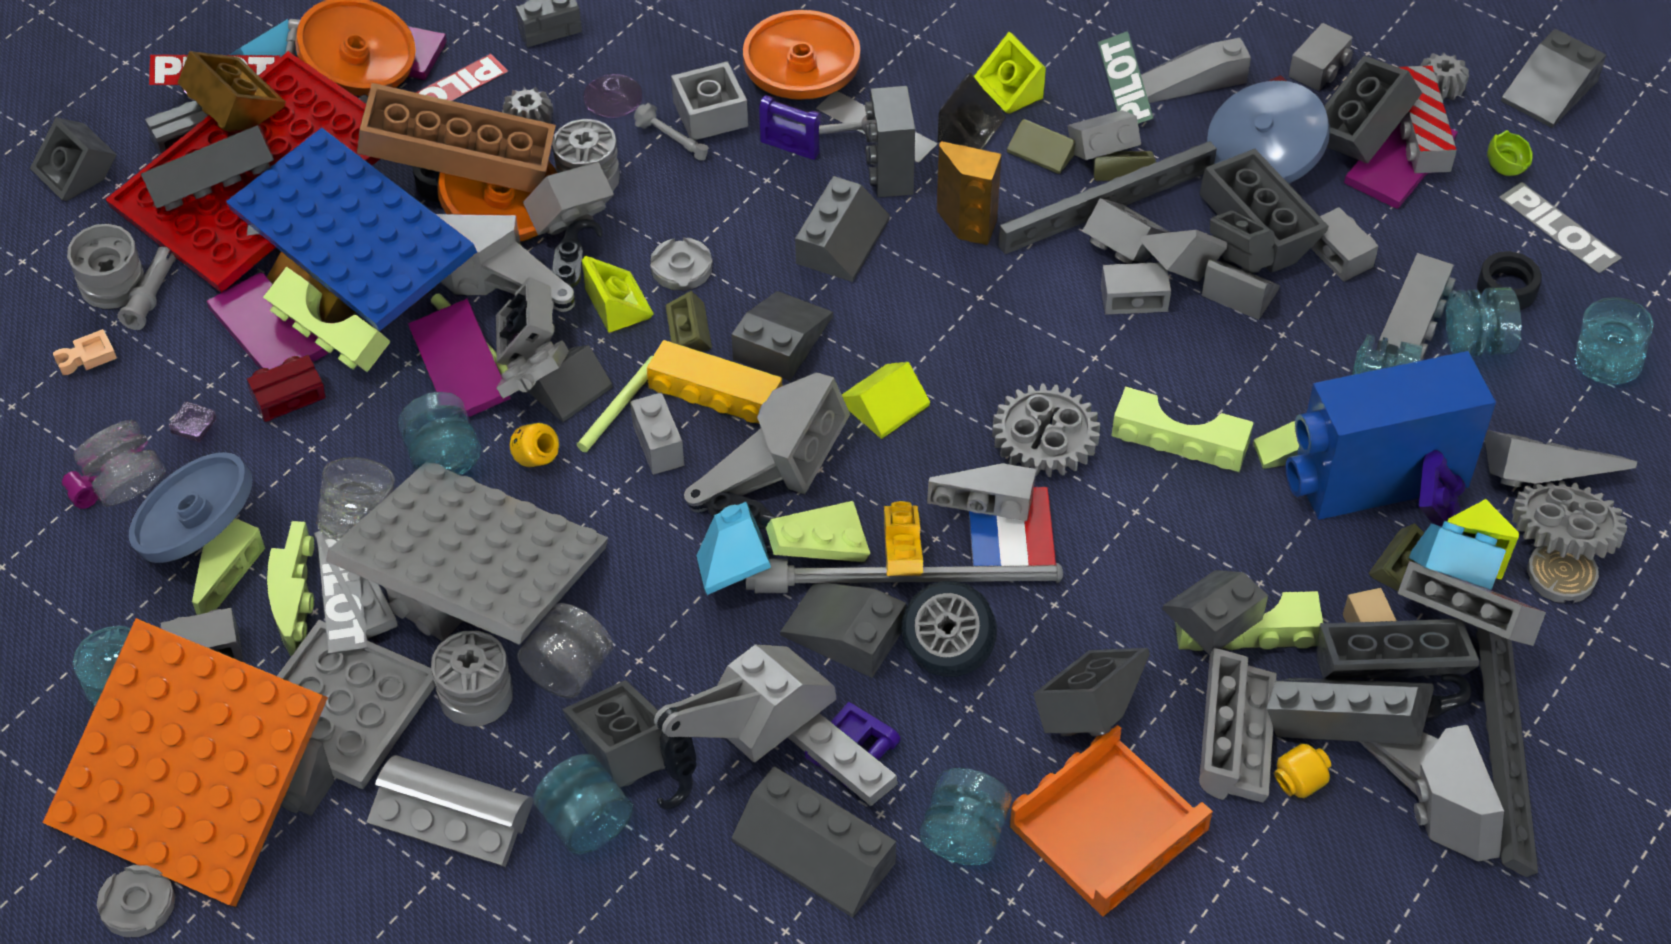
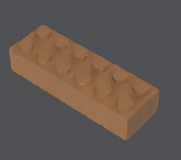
(455, 138)

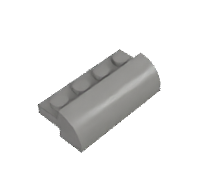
(1236, 728)
(449, 810)

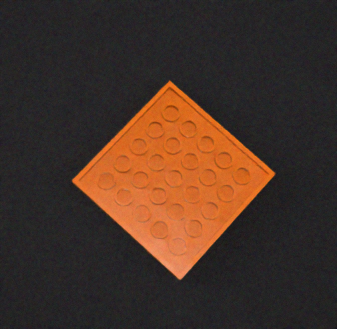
(185, 761)

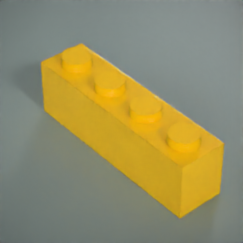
(710, 381)

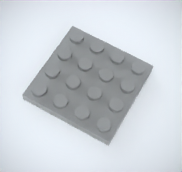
(368, 700)

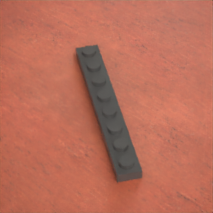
(1122, 190)
(1507, 752)

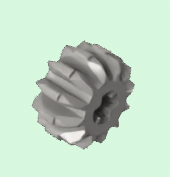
(1449, 73)
(529, 104)

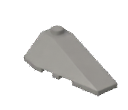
(1199, 71)
(1528, 460)

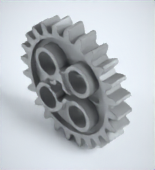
(1062, 444)
(1569, 520)

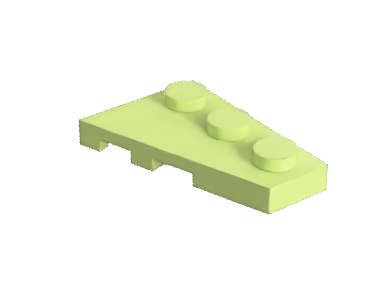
(820, 533)

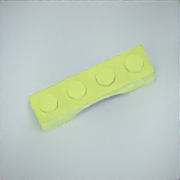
(353, 337)
(1218, 442)
(1289, 624)

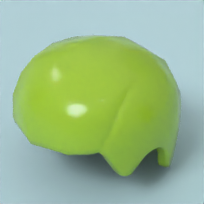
(1509, 154)

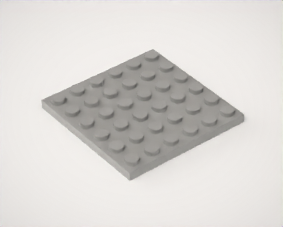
(469, 551)

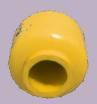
(534, 445)
(1303, 771)

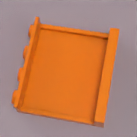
(1107, 822)

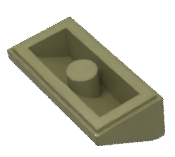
(1042, 146)
(1120, 164)
(689, 322)
(1395, 559)

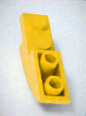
(902, 540)

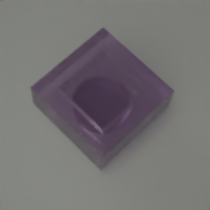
(192, 421)

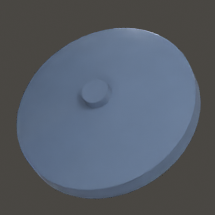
(1278, 121)
(190, 507)

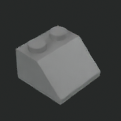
(1121, 230)

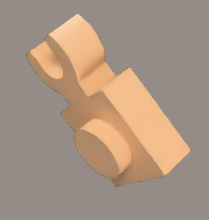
(88, 351)

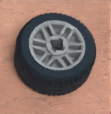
(928, 618)

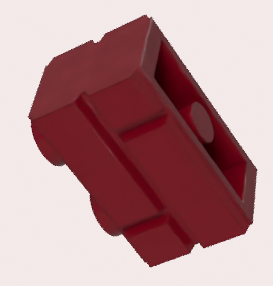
(285, 387)

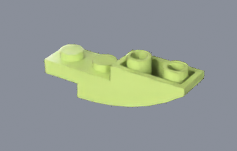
(288, 586)

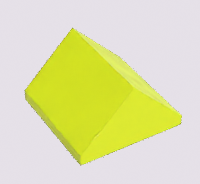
(1012, 75)
(614, 294)
(887, 398)
(1488, 521)

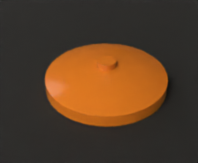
(356, 44)
(801, 54)
(475, 197)

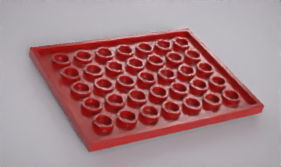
(204, 229)

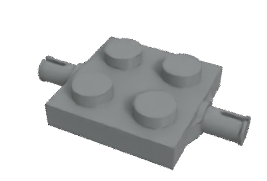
(524, 373)

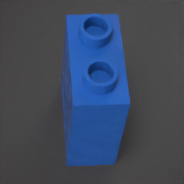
(1373, 428)

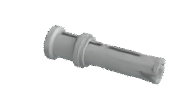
(143, 297)

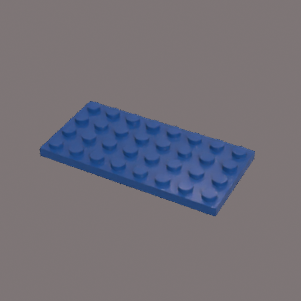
(351, 228)

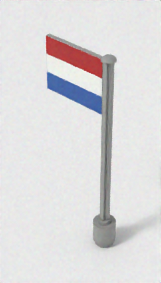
(999, 547)

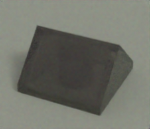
(969, 116)

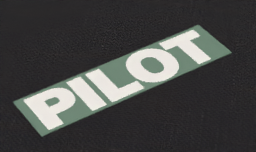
(1125, 76)

